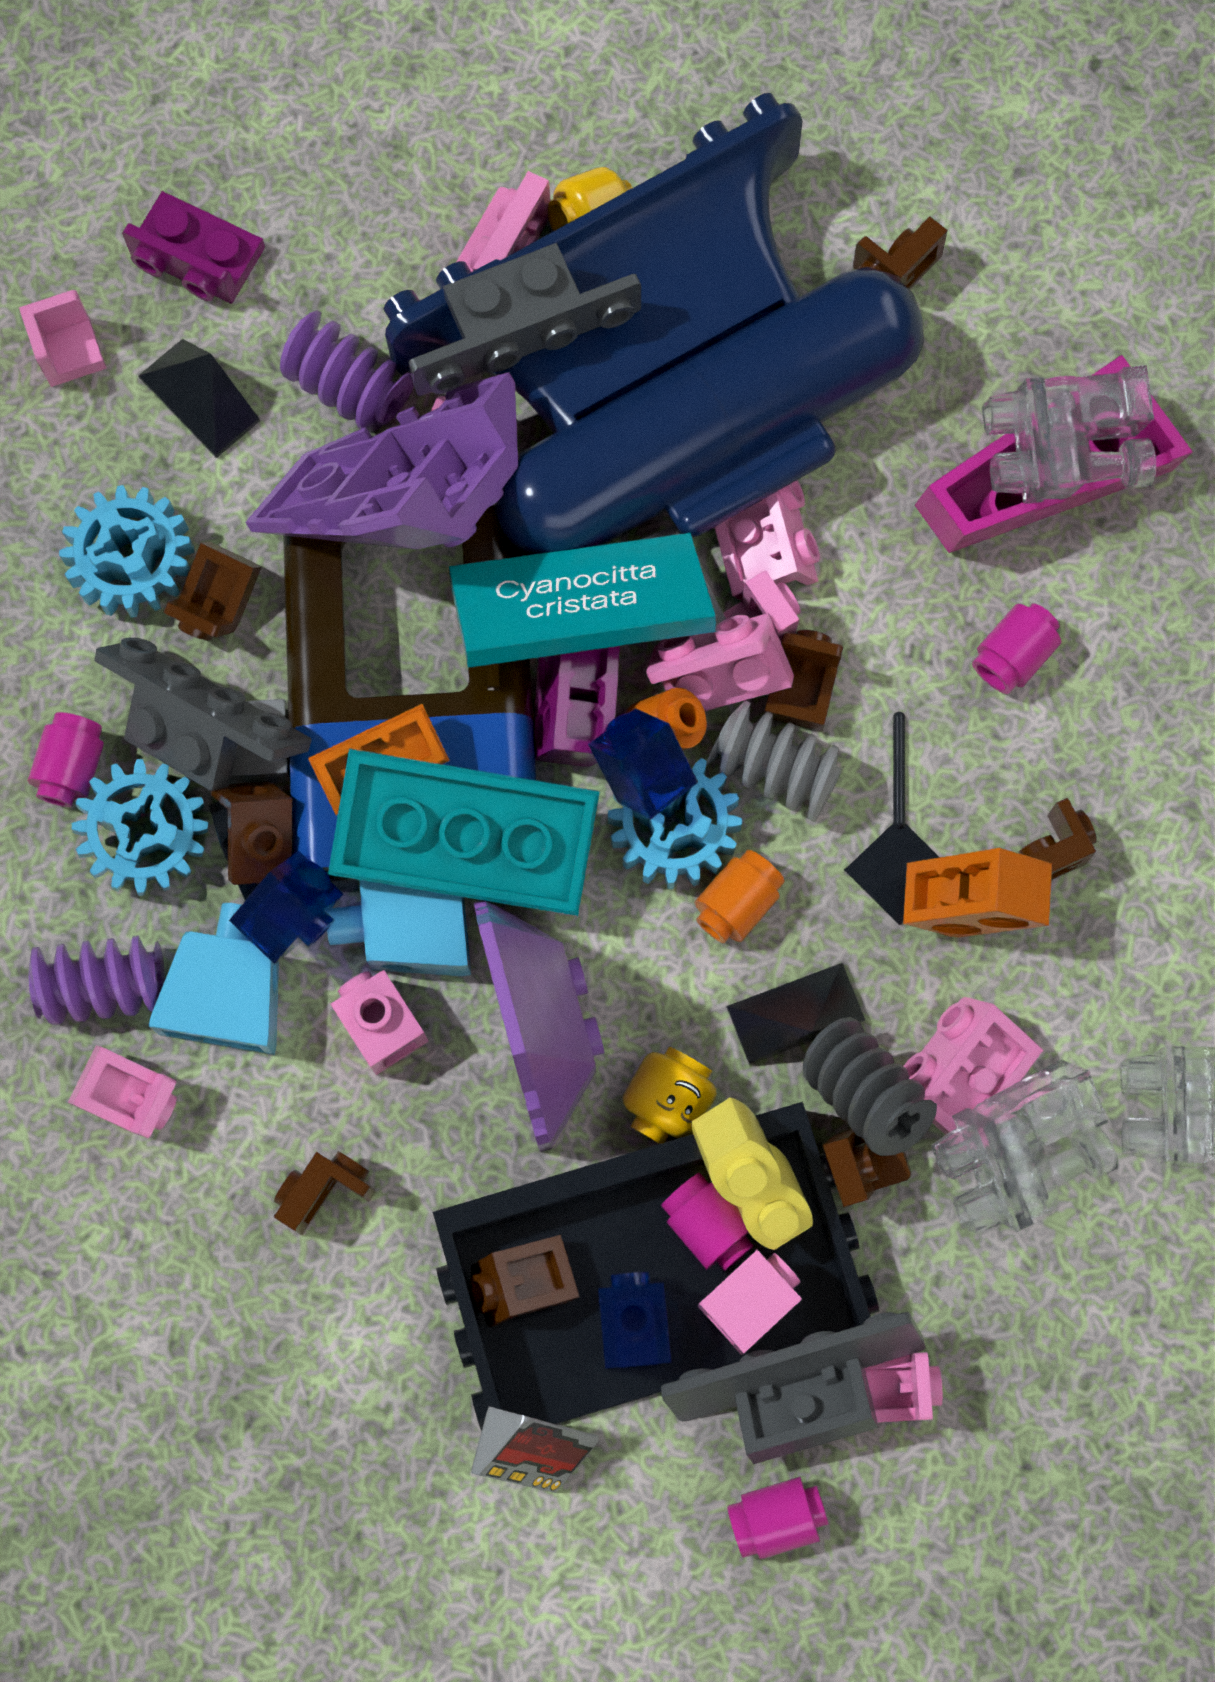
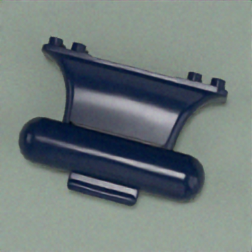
(717, 376)

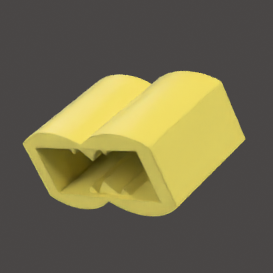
(751, 1174)

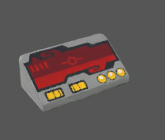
(529, 1450)

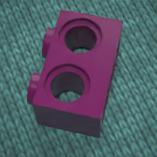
(574, 704)

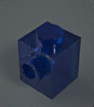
(643, 762)
(288, 908)
(634, 1322)

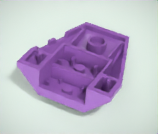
(408, 484)
(541, 1017)

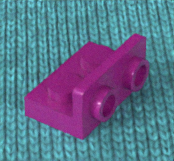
(194, 247)

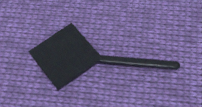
(883, 865)

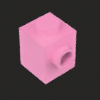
(378, 1020)
(752, 1300)

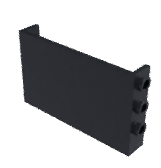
(614, 1224)

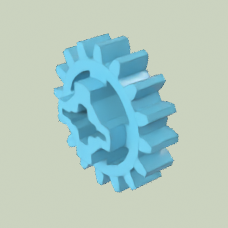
(102, 562)
(113, 818)
(696, 832)

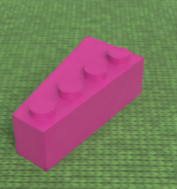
(967, 510)

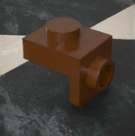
(214, 593)
(814, 668)
(305, 1193)

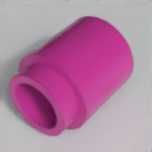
(1017, 647)
(66, 759)
(707, 1223)
(777, 1518)

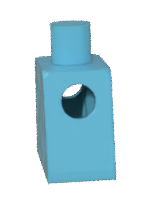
(406, 930)
(220, 991)

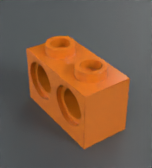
(978, 893)

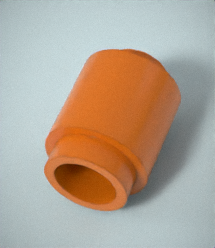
(681, 711)
(738, 897)

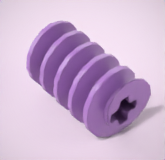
(341, 376)
(95, 981)

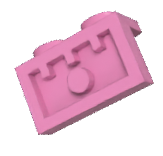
(509, 222)
(769, 539)
(726, 665)
(971, 1058)

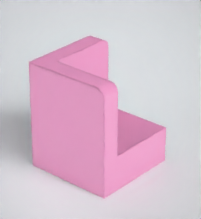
(62, 338)

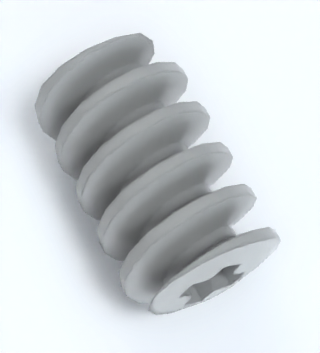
(777, 760)

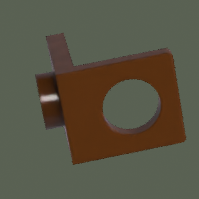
(256, 829)

